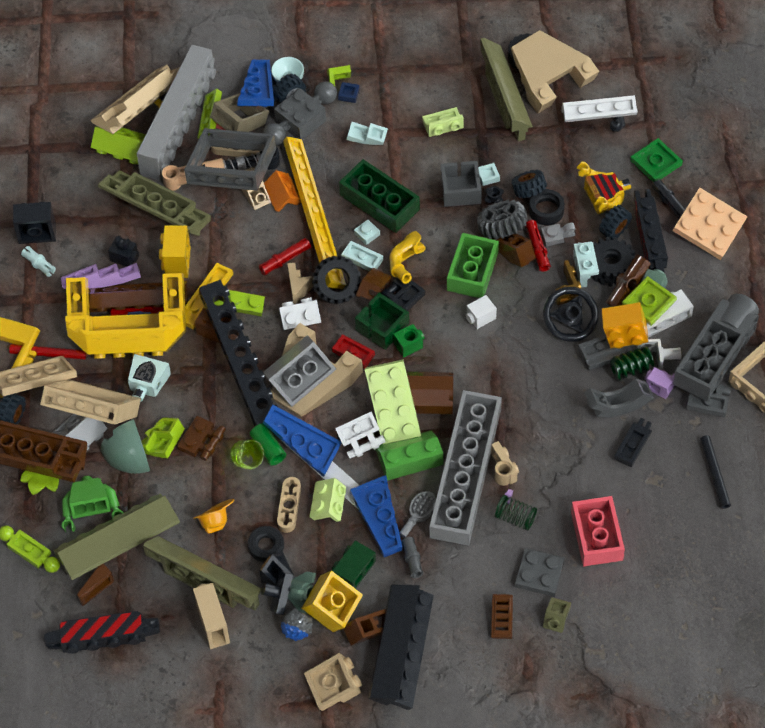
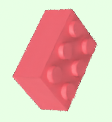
(597, 531)

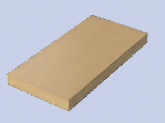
(35, 375)

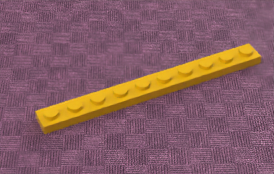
(313, 208)

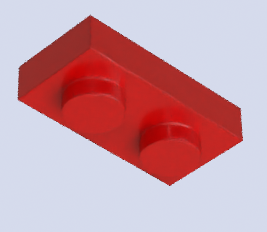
(347, 344)

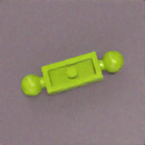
(29, 549)

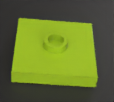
(653, 299)

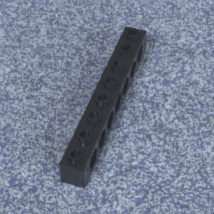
(214, 292)

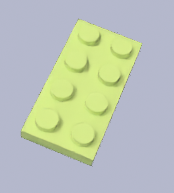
(393, 401)

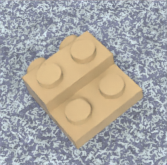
(333, 681)

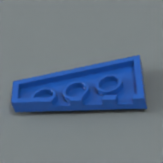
(257, 85)
(307, 441)
(376, 508)

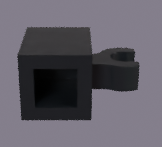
(123, 251)

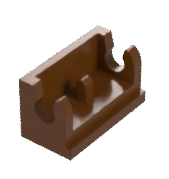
(375, 281)

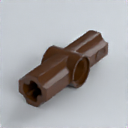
(633, 276)

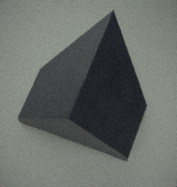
(272, 566)

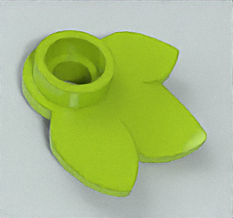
(37, 482)

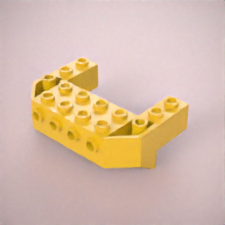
(126, 333)

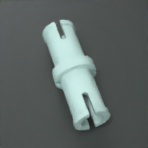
(38, 261)

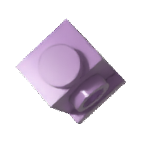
(660, 382)

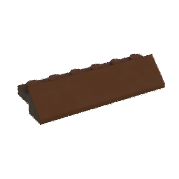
(128, 296)
(41, 451)

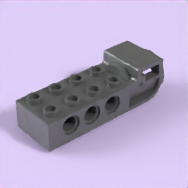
(717, 346)

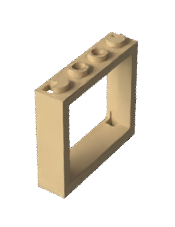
(739, 383)
(90, 401)

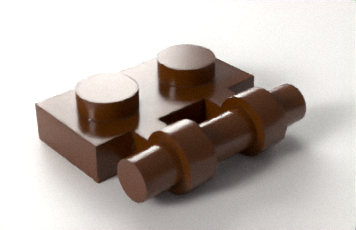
(197, 434)

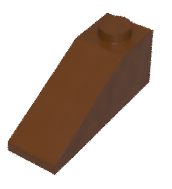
(516, 249)
(365, 627)

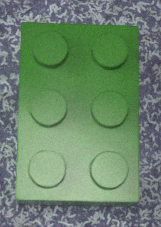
(472, 265)

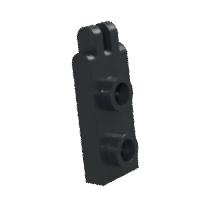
(633, 443)

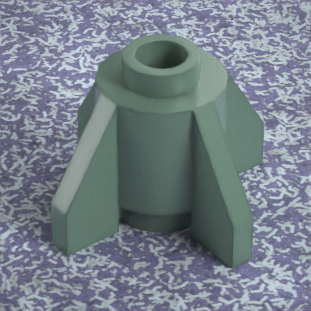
(300, 589)

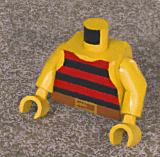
(603, 188)

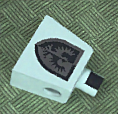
(147, 376)

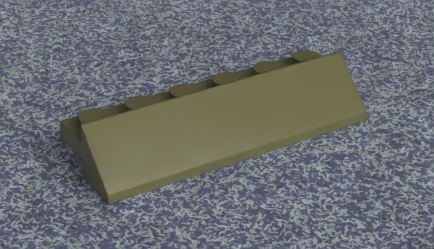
(504, 89)
(156, 200)
(116, 536)
(197, 571)

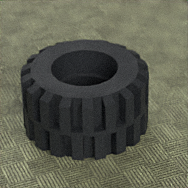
(351, 271)

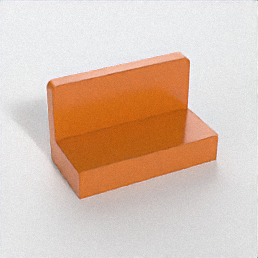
(281, 190)

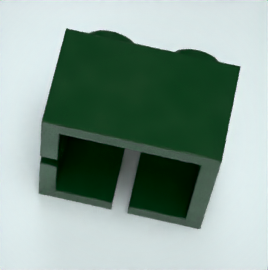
(384, 320)

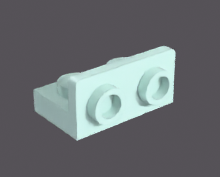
(585, 262)

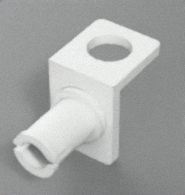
(662, 354)

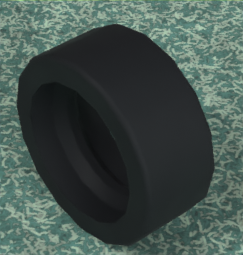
(544, 218)

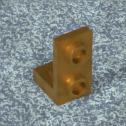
(570, 274)

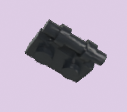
(408, 294)

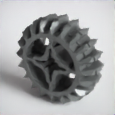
(502, 219)

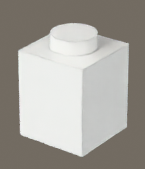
(481, 312)

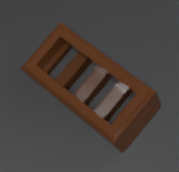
(96, 584)
(502, 602)

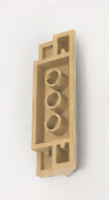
(136, 99)

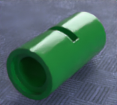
(272, 449)

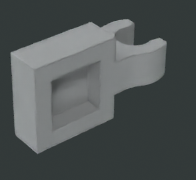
(555, 234)

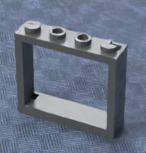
(230, 178)

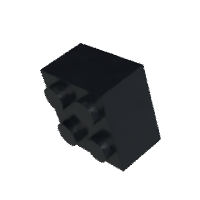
(34, 222)

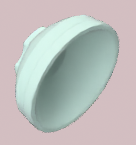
(286, 66)

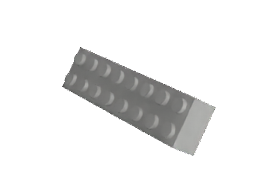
(176, 112)
(465, 468)

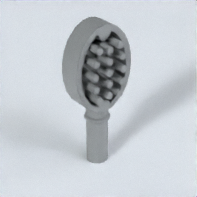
(420, 510)

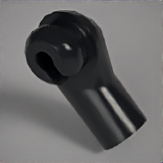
(618, 124)

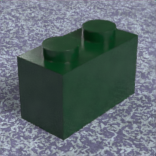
(355, 563)

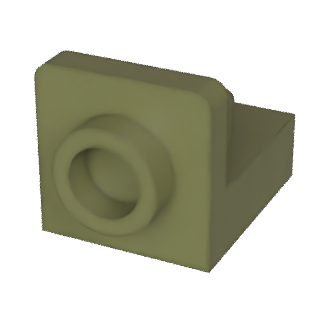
(556, 614)

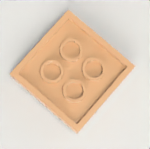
(710, 223)

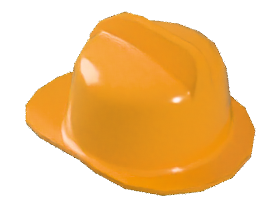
(215, 517)

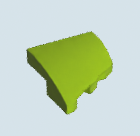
(162, 437)

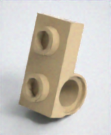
(503, 464)

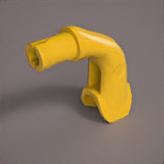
(402, 251)

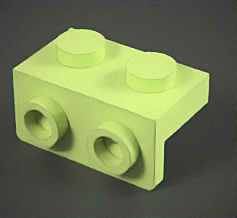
(443, 122)
(328, 499)

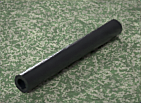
(715, 472)

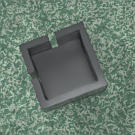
(463, 188)

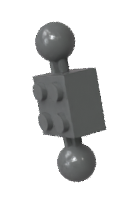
(301, 113)

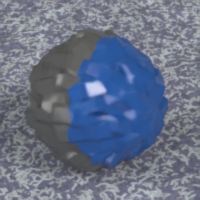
(296, 625)

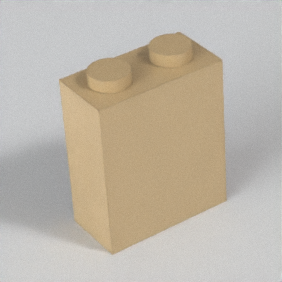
(211, 615)

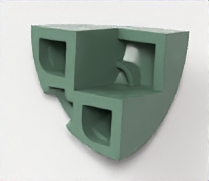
(125, 449)

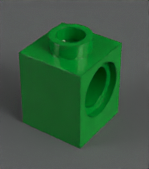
(408, 347)

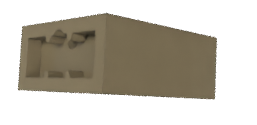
(224, 115)

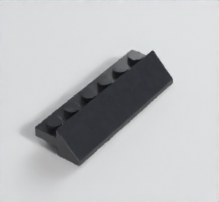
(401, 646)

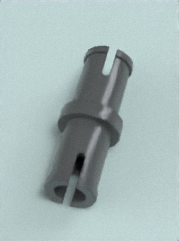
(412, 557)

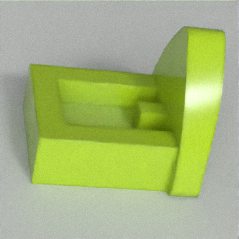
(338, 73)

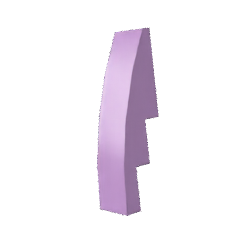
(105, 277)

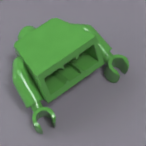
(87, 499)

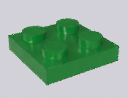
(656, 160)

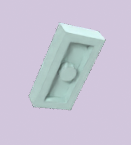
(362, 256)

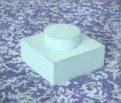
(488, 174)
(367, 232)

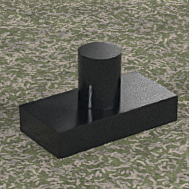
(278, 592)

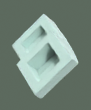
(367, 135)

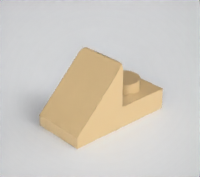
(299, 285)

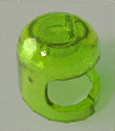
(248, 447)

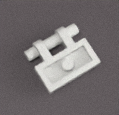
(358, 429)

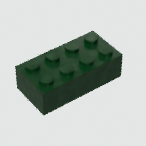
(379, 195)

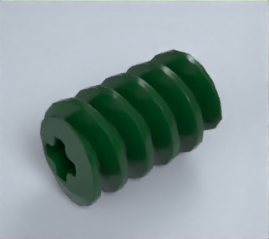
(631, 361)

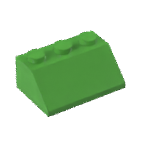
(410, 455)

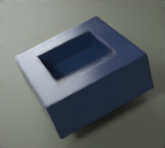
(348, 92)

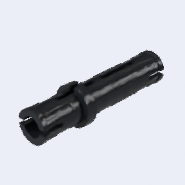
(667, 196)

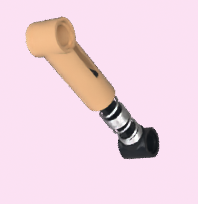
(175, 176)

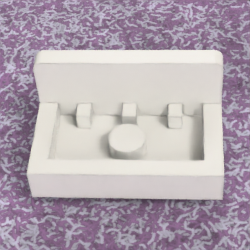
(304, 313)

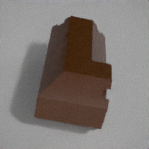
(432, 392)

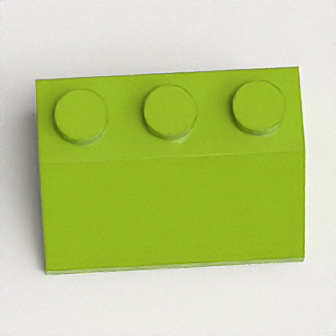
(121, 144)

